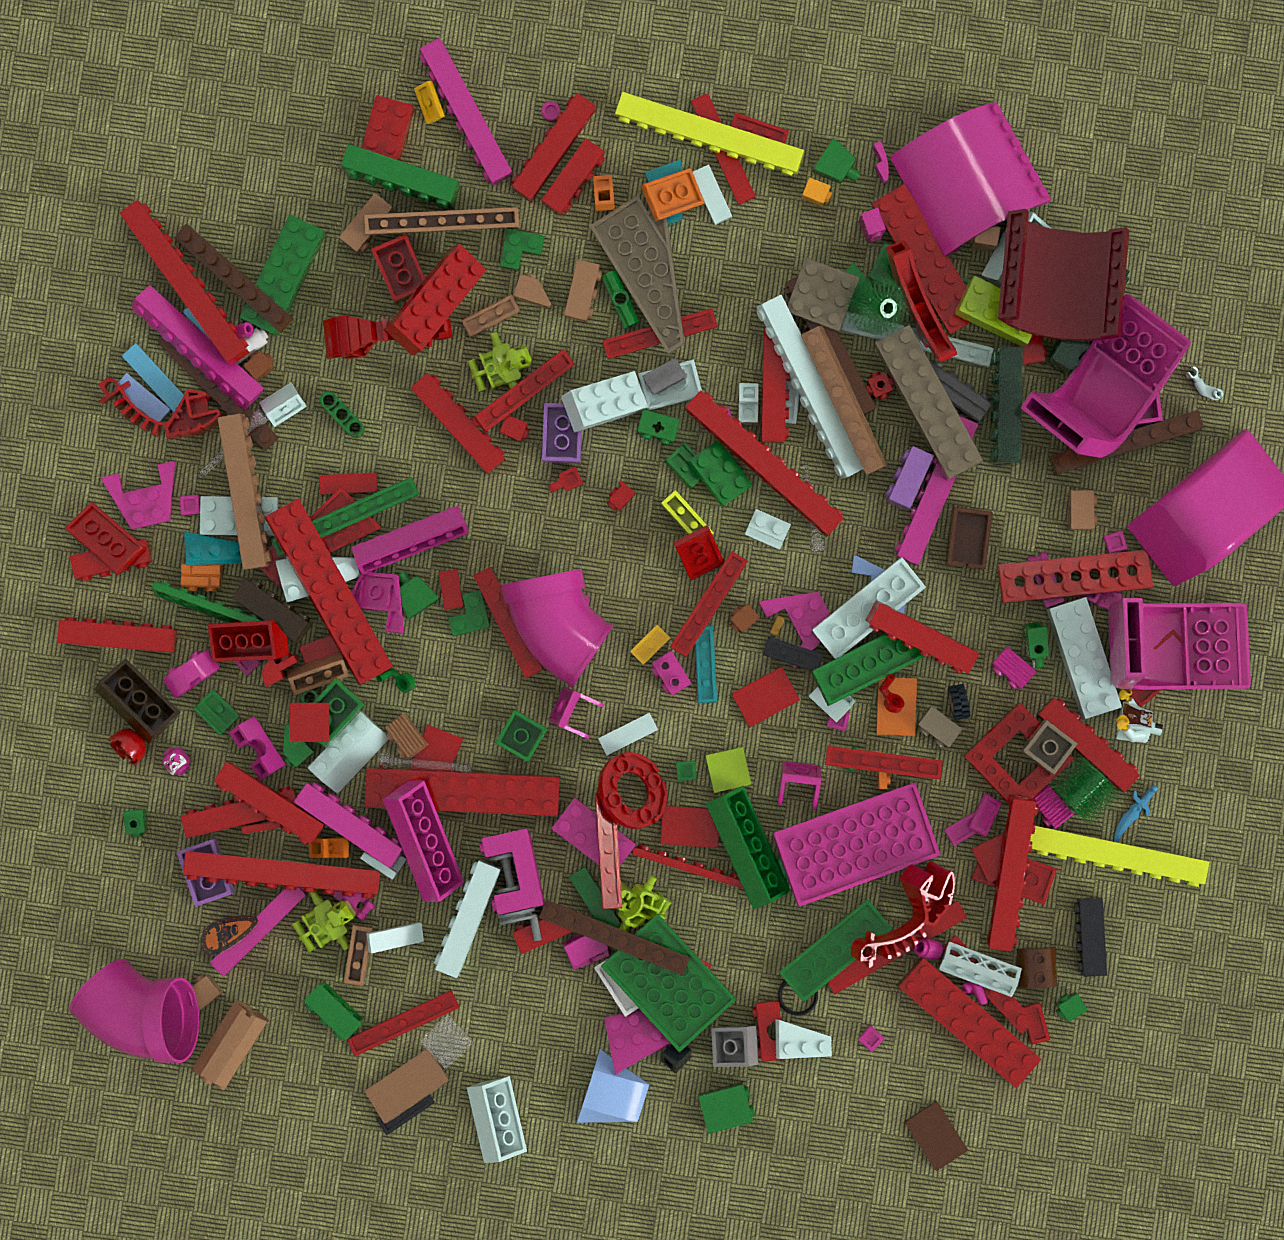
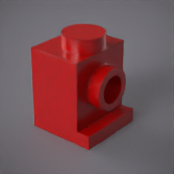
(620, 496)

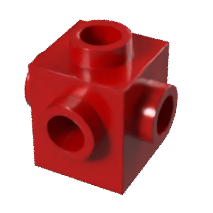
(877, 392)

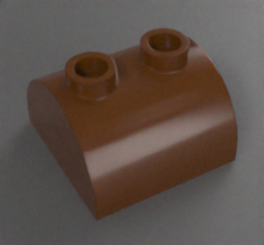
(1037, 966)

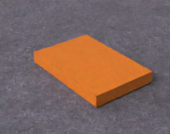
(672, 194)
(904, 721)

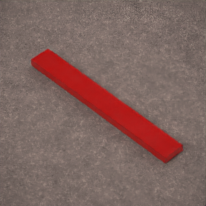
(857, 969)

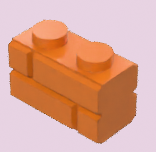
(201, 577)

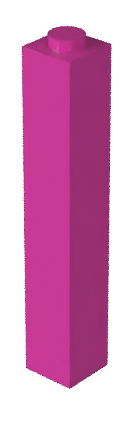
(266, 922)

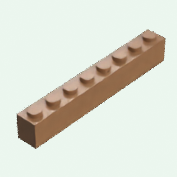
(440, 221)
(844, 400)
(244, 491)

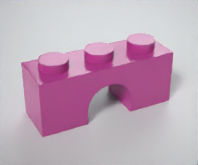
(251, 734)

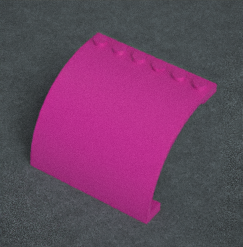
(968, 175)

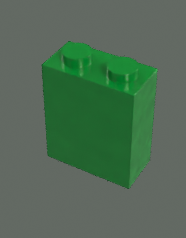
(726, 1107)

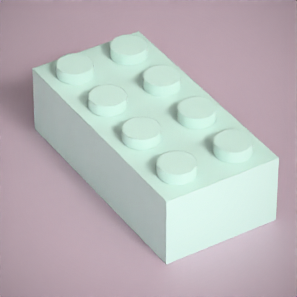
(604, 401)

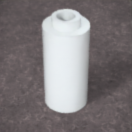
(255, 342)

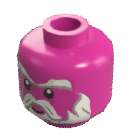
(176, 761)

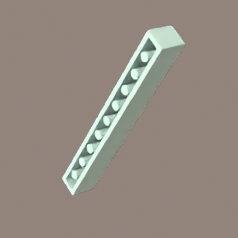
(806, 379)

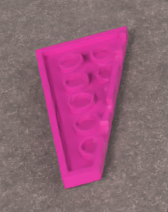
(632, 1039)

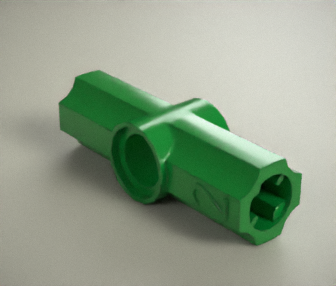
(615, 287)

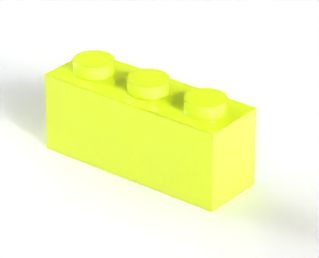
(683, 513)

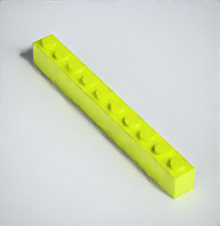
(709, 133)
(1119, 856)

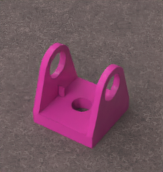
(565, 707)
(803, 774)

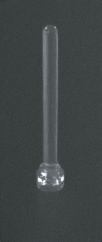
(258, 419)
(816, 544)
(387, 761)

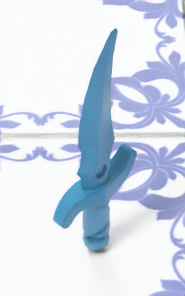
(1133, 813)

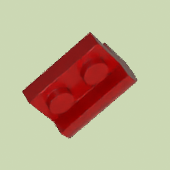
(274, 670)

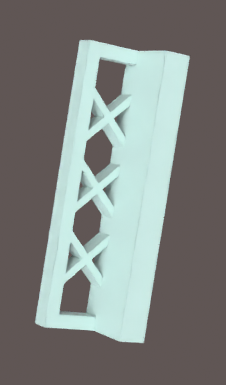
(979, 972)

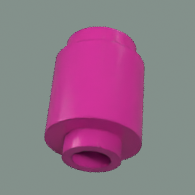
(928, 949)

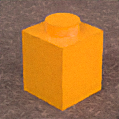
(816, 192)

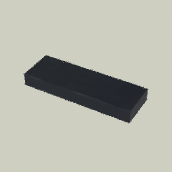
(792, 654)
(406, 1115)

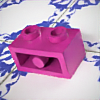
(671, 673)

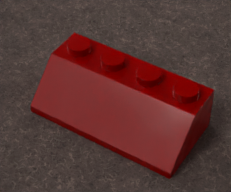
(247, 641)

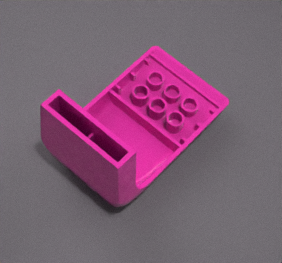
(1112, 384)
(1212, 510)
(1211, 651)

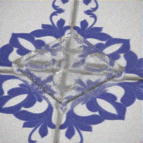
(446, 1042)

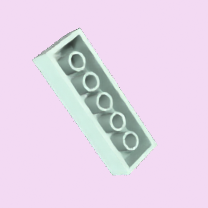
(1084, 658)
(469, 916)

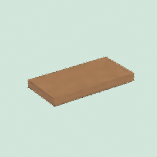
(406, 1086)

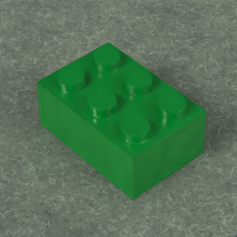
(342, 707)
(333, 1011)

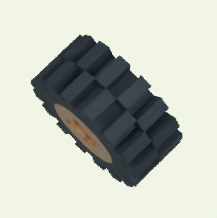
(958, 702)

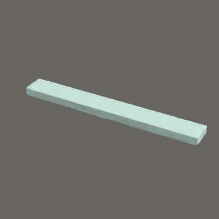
(966, 350)

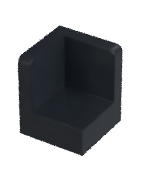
(674, 1059)

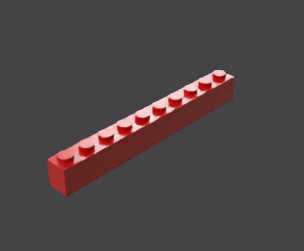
(184, 282)
(764, 463)
(281, 873)

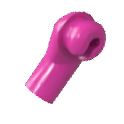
(977, 990)

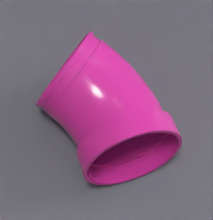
(556, 622)
(139, 1014)

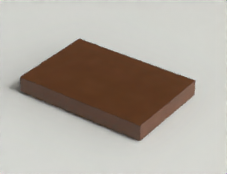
(936, 1136)

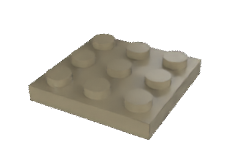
(820, 294)

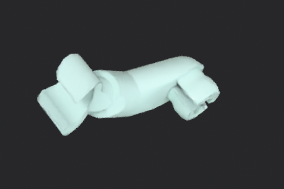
(1203, 389)

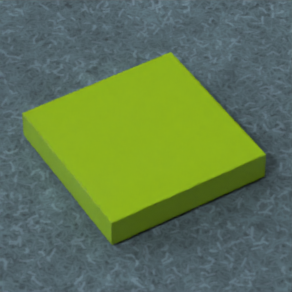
(728, 769)

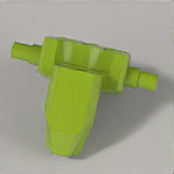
(500, 364)
(641, 904)
(325, 922)

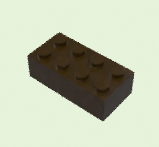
(268, 607)
(137, 701)

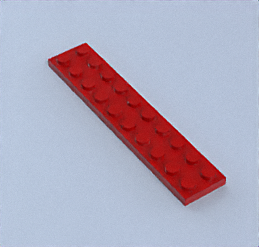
(328, 591)

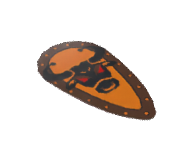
(226, 933)

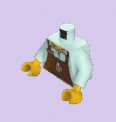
(1135, 722)

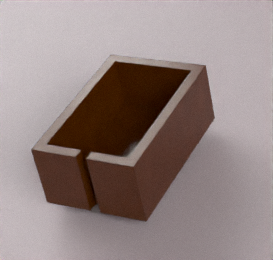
(968, 538)

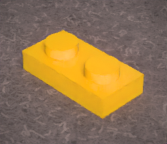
(429, 102)
(650, 644)

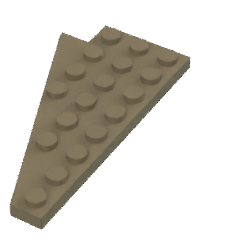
(645, 263)

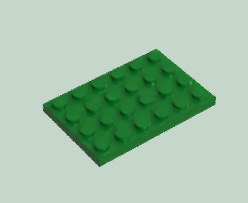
(672, 1002)

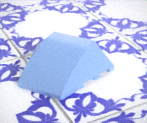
(611, 1095)

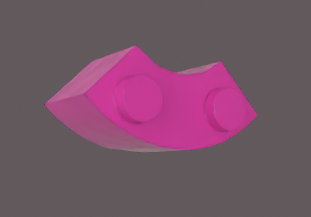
(191, 673)

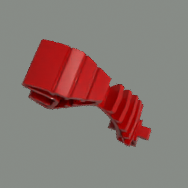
(355, 336)
(189, 419)
(929, 896)

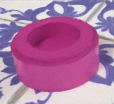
(550, 111)

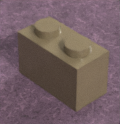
(939, 727)

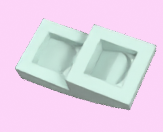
(748, 403)

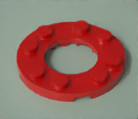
(611, 800)

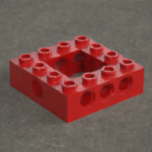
(982, 752)

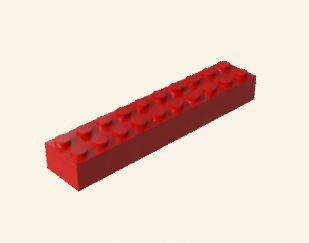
(471, 790)

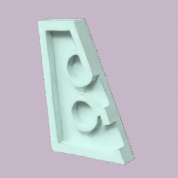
(800, 1042)

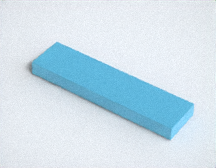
(153, 376)

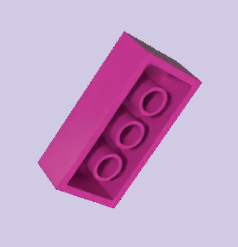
(580, 829)

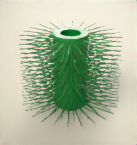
(877, 305)
(1085, 790)

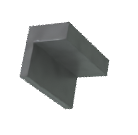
(664, 376)

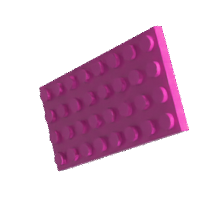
(856, 844)

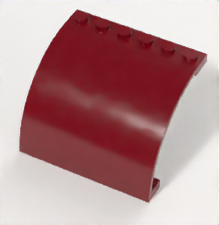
(1063, 280)

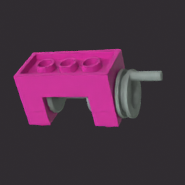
(530, 887)

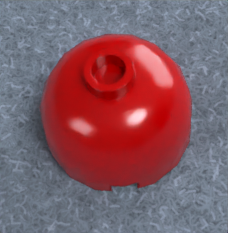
(128, 745)

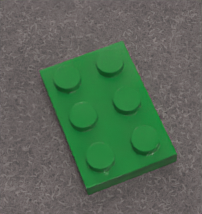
(720, 473)

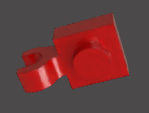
(568, 479)

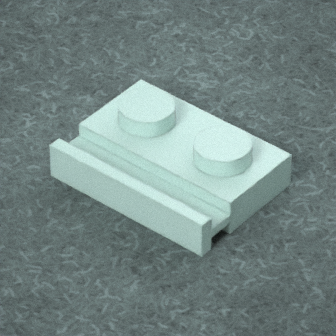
(767, 529)

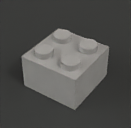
(734, 1046)

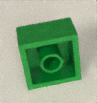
(521, 735)

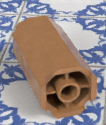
(230, 1045)

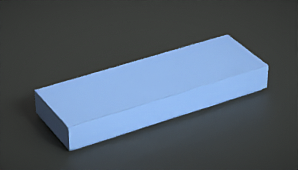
(145, 400)

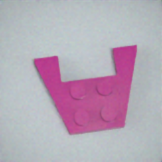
(146, 505)
(381, 593)
(804, 612)

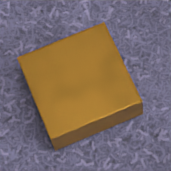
(777, 625)

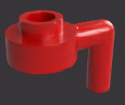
(893, 702)

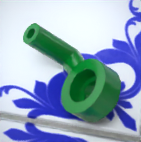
(404, 681)

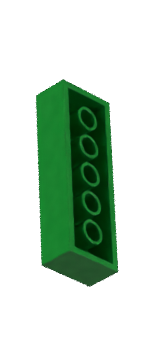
(400, 176)
(286, 268)
(748, 847)

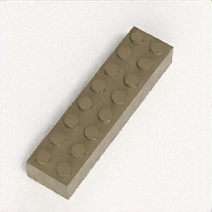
(928, 402)

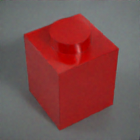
(514, 429)

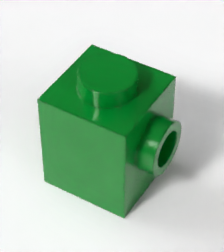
(135, 822)
(1070, 1007)

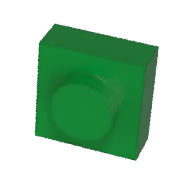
(686, 770)

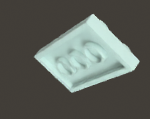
(218, 515)

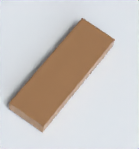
(490, 316)

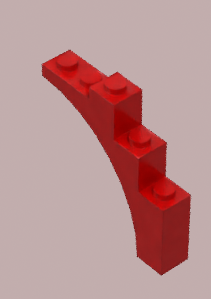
(927, 324)

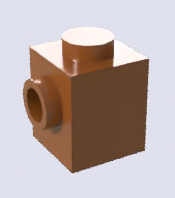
(259, 365)
(743, 618)

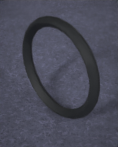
(793, 1012)

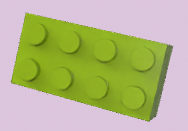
(981, 307)

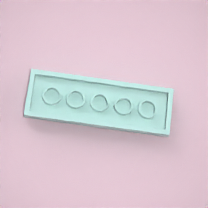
(848, 623)

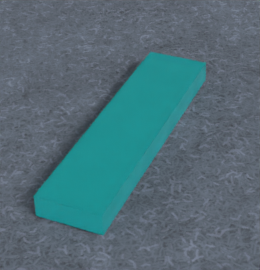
(706, 667)

